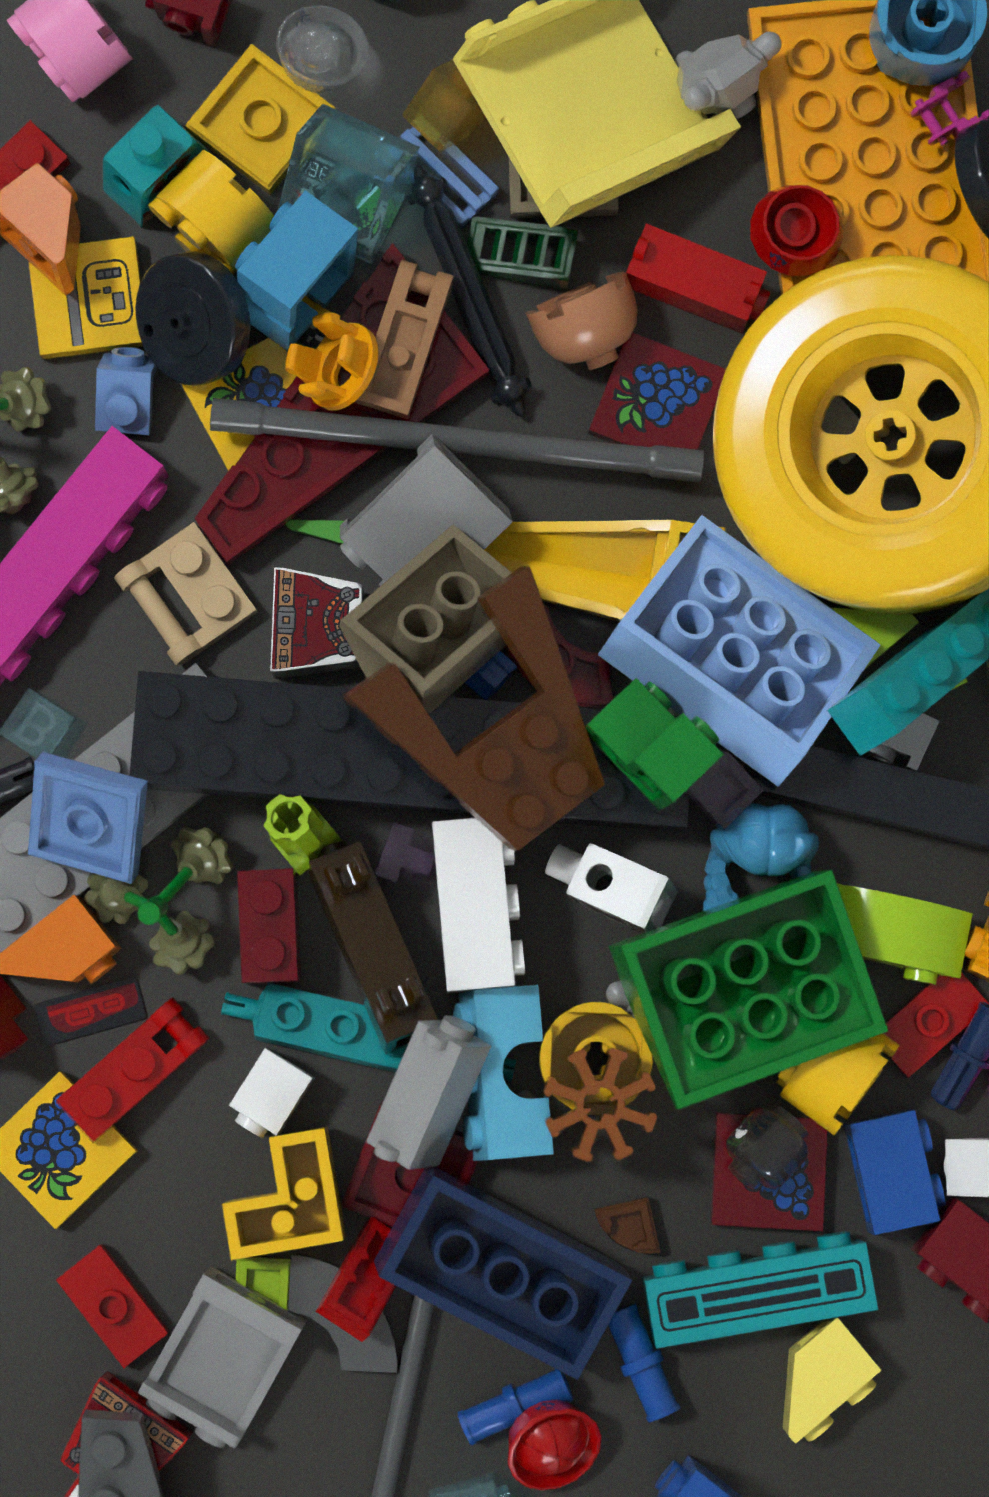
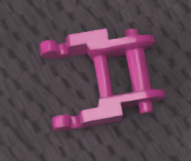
(939, 96)

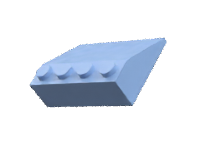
(740, 649)

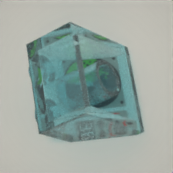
(353, 172)

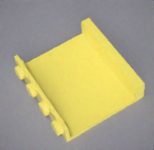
(585, 101)

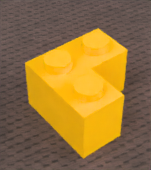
(304, 1208)

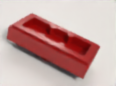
(931, 1021)
(357, 1291)
(112, 1305)

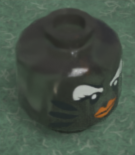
(767, 1148)

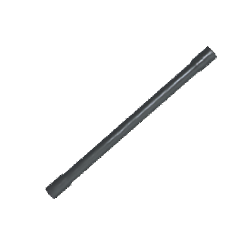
(259, 419)

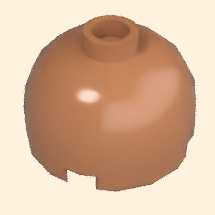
(587, 322)

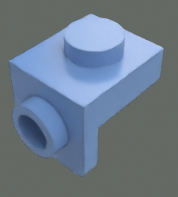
(125, 391)

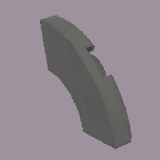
(308, 1284)

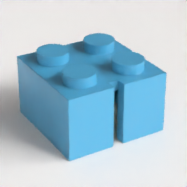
(302, 255)

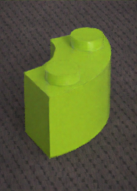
(908, 933)

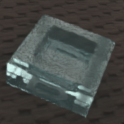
(36, 725)

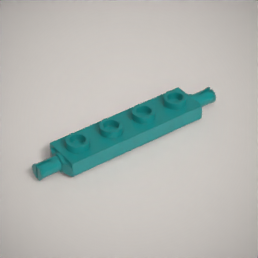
(319, 1026)

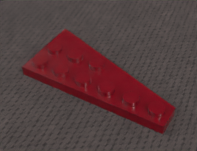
(287, 473)

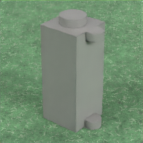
(428, 1093)

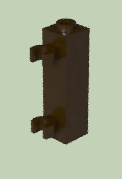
(370, 943)

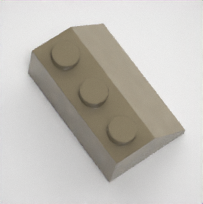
(430, 618)

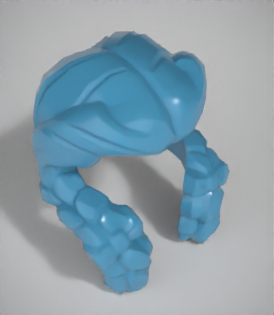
(761, 842)

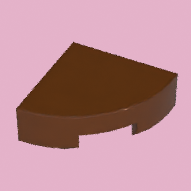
(630, 1225)

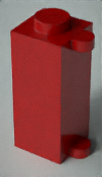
(697, 279)

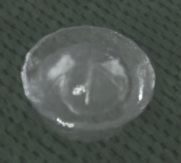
(321, 48)

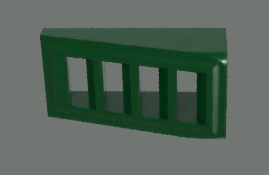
(541, 234)

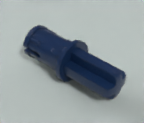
(965, 1062)

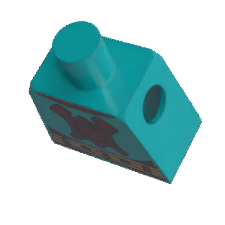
(147, 162)

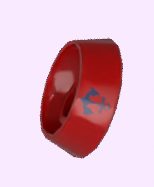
(796, 230)
(552, 1445)

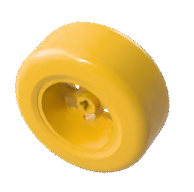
(777, 457)

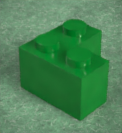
(652, 746)

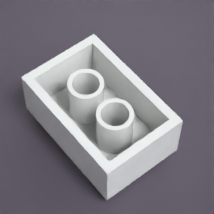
(476, 907)

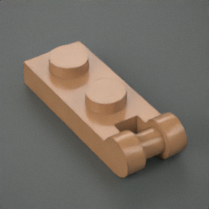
(406, 339)

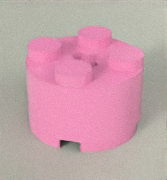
(71, 42)

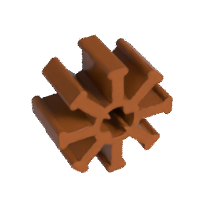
(606, 1120)

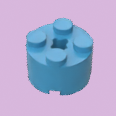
(925, 53)

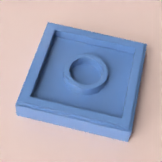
(87, 817)

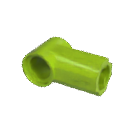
(298, 830)

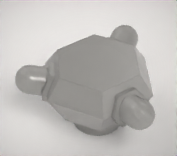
(725, 73)

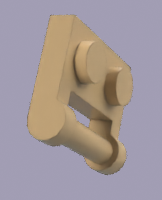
(200, 582)

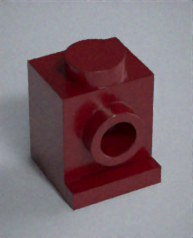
(192, 15)

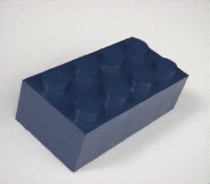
(502, 1271)

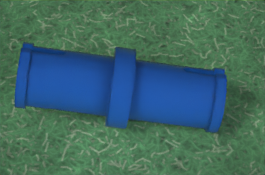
(642, 1364)
(502, 1410)

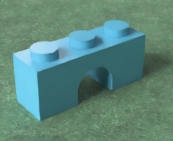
(498, 1120)

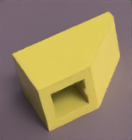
(821, 1375)

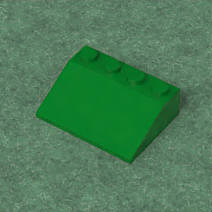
(749, 987)

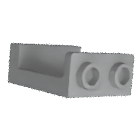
(418, 508)
(221, 1359)

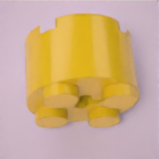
(212, 210)
(575, 1031)
(836, 1080)

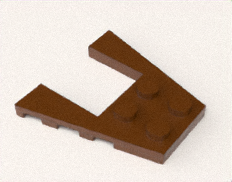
(529, 762)

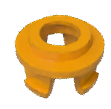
(345, 346)

